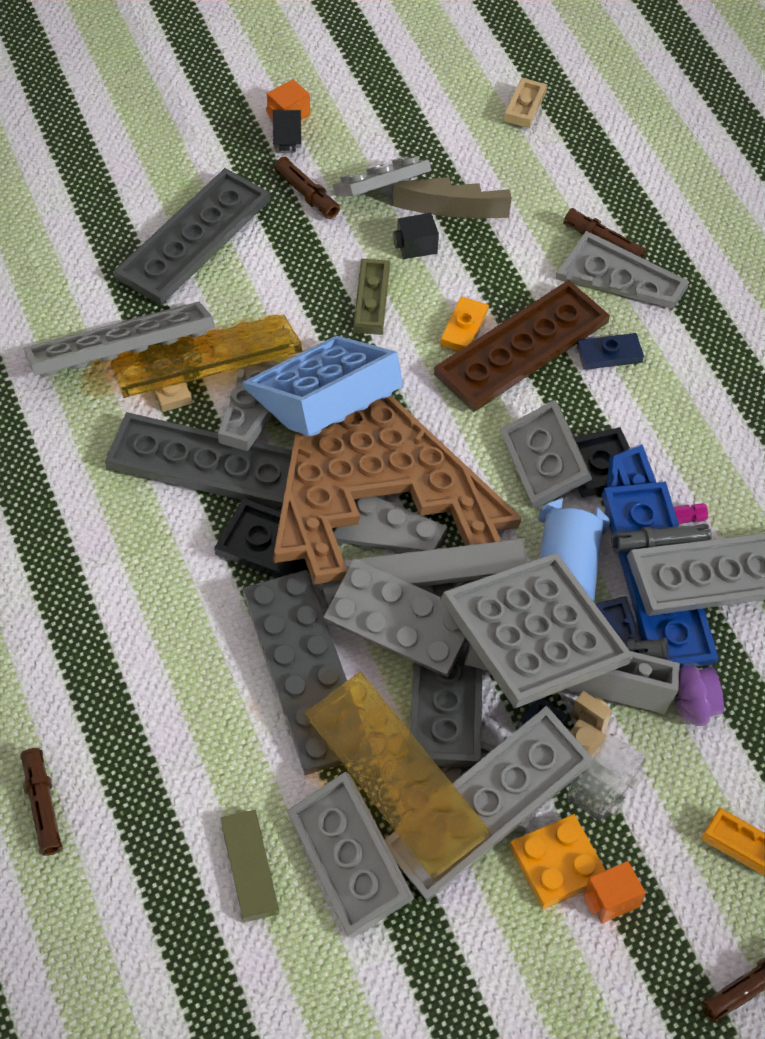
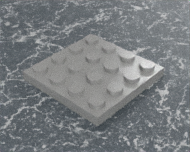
(536, 629)

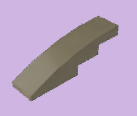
(449, 200)

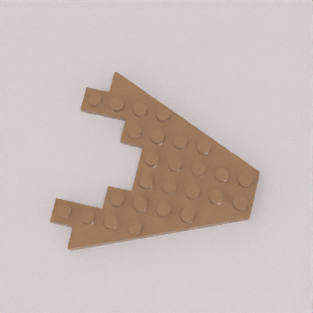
(372, 456)

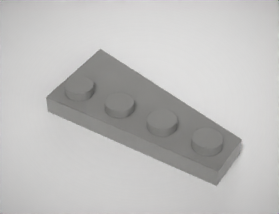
(617, 271)
(245, 415)

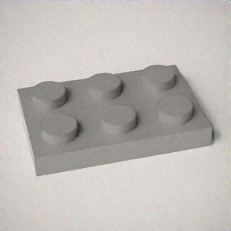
(381, 175)
(545, 454)

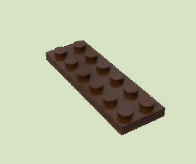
(521, 345)

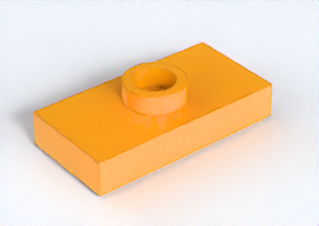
(464, 324)
(737, 839)

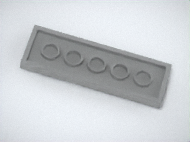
(124, 336)
(700, 573)
(505, 791)

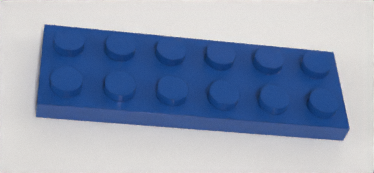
(686, 631)

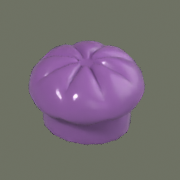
(699, 695)

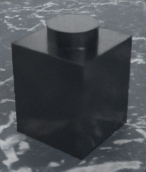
(287, 130)
(416, 236)

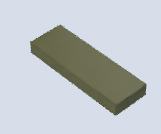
(371, 296)
(249, 866)

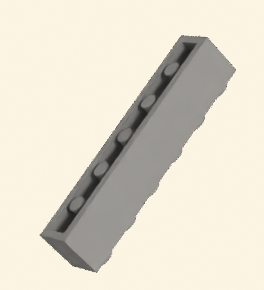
(444, 567)
(642, 683)

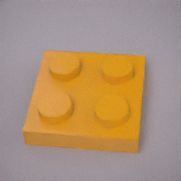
(556, 860)

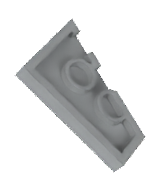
(391, 528)

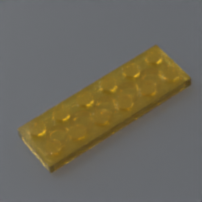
(204, 355)
(397, 775)

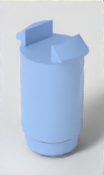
(575, 538)

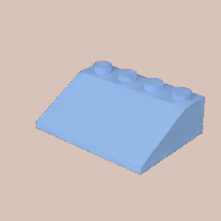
(326, 383)

